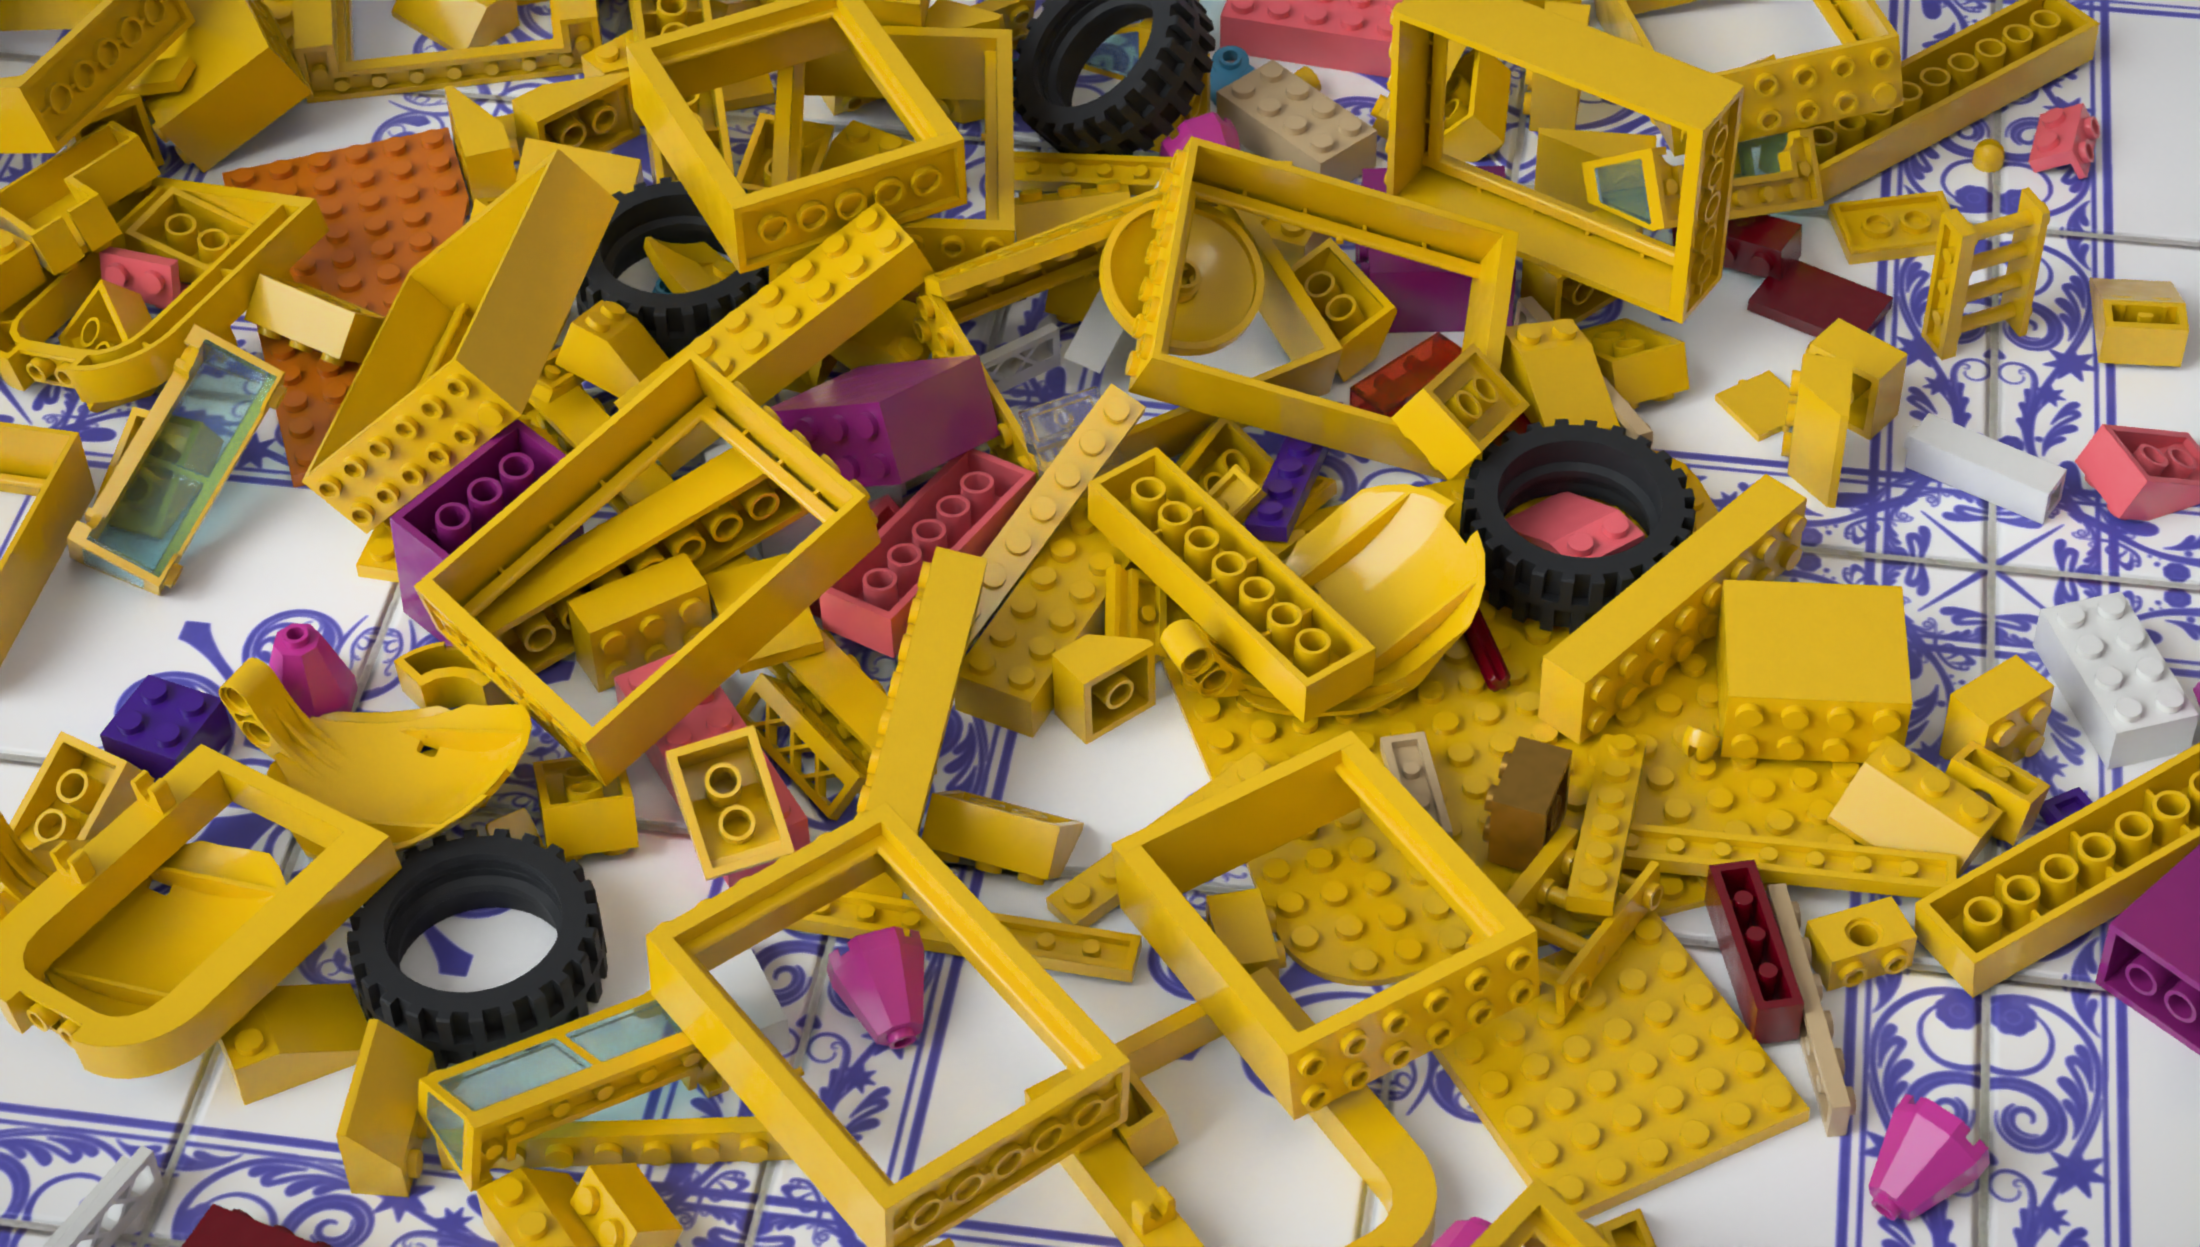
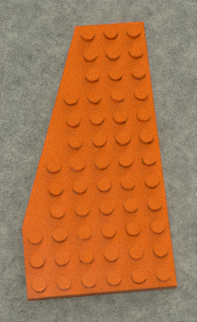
(384, 215)

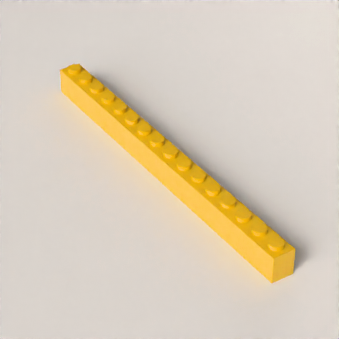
(825, 680)

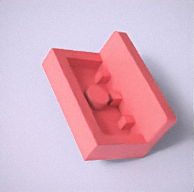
(2065, 138)
(143, 273)

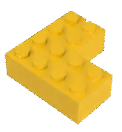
(69, 197)

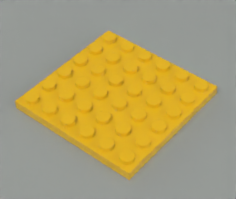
(1626, 1085)

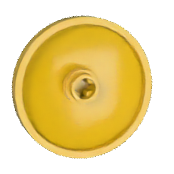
(1218, 284)

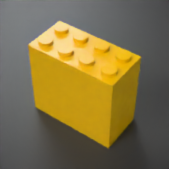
(239, 82)
(1811, 670)

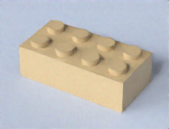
(1295, 122)

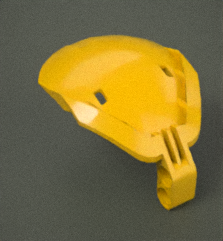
(1389, 572)
(373, 760)
(148, 937)

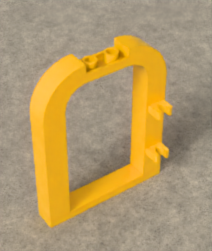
(280, 236)
(240, 970)
(1355, 1123)

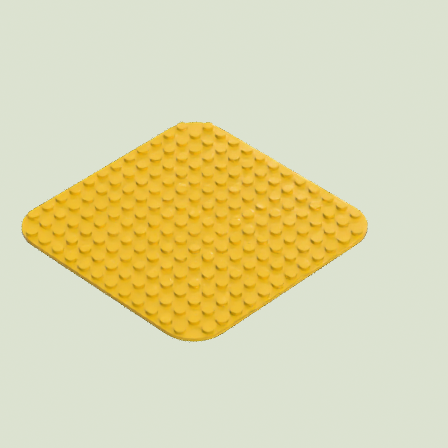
(1363, 911)

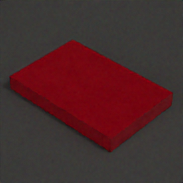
(1815, 298)

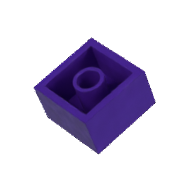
(164, 725)

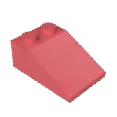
(2142, 470)
(1576, 527)

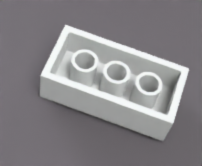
(2115, 680)

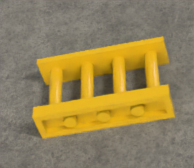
(1956, 261)
(1541, 887)

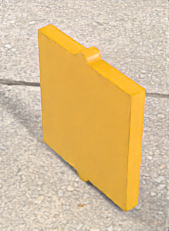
(1758, 404)

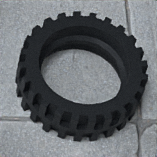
(1141, 103)
(672, 217)
(1589, 464)
(466, 877)

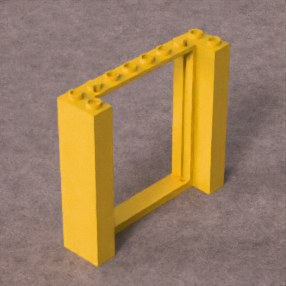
(327, 54)

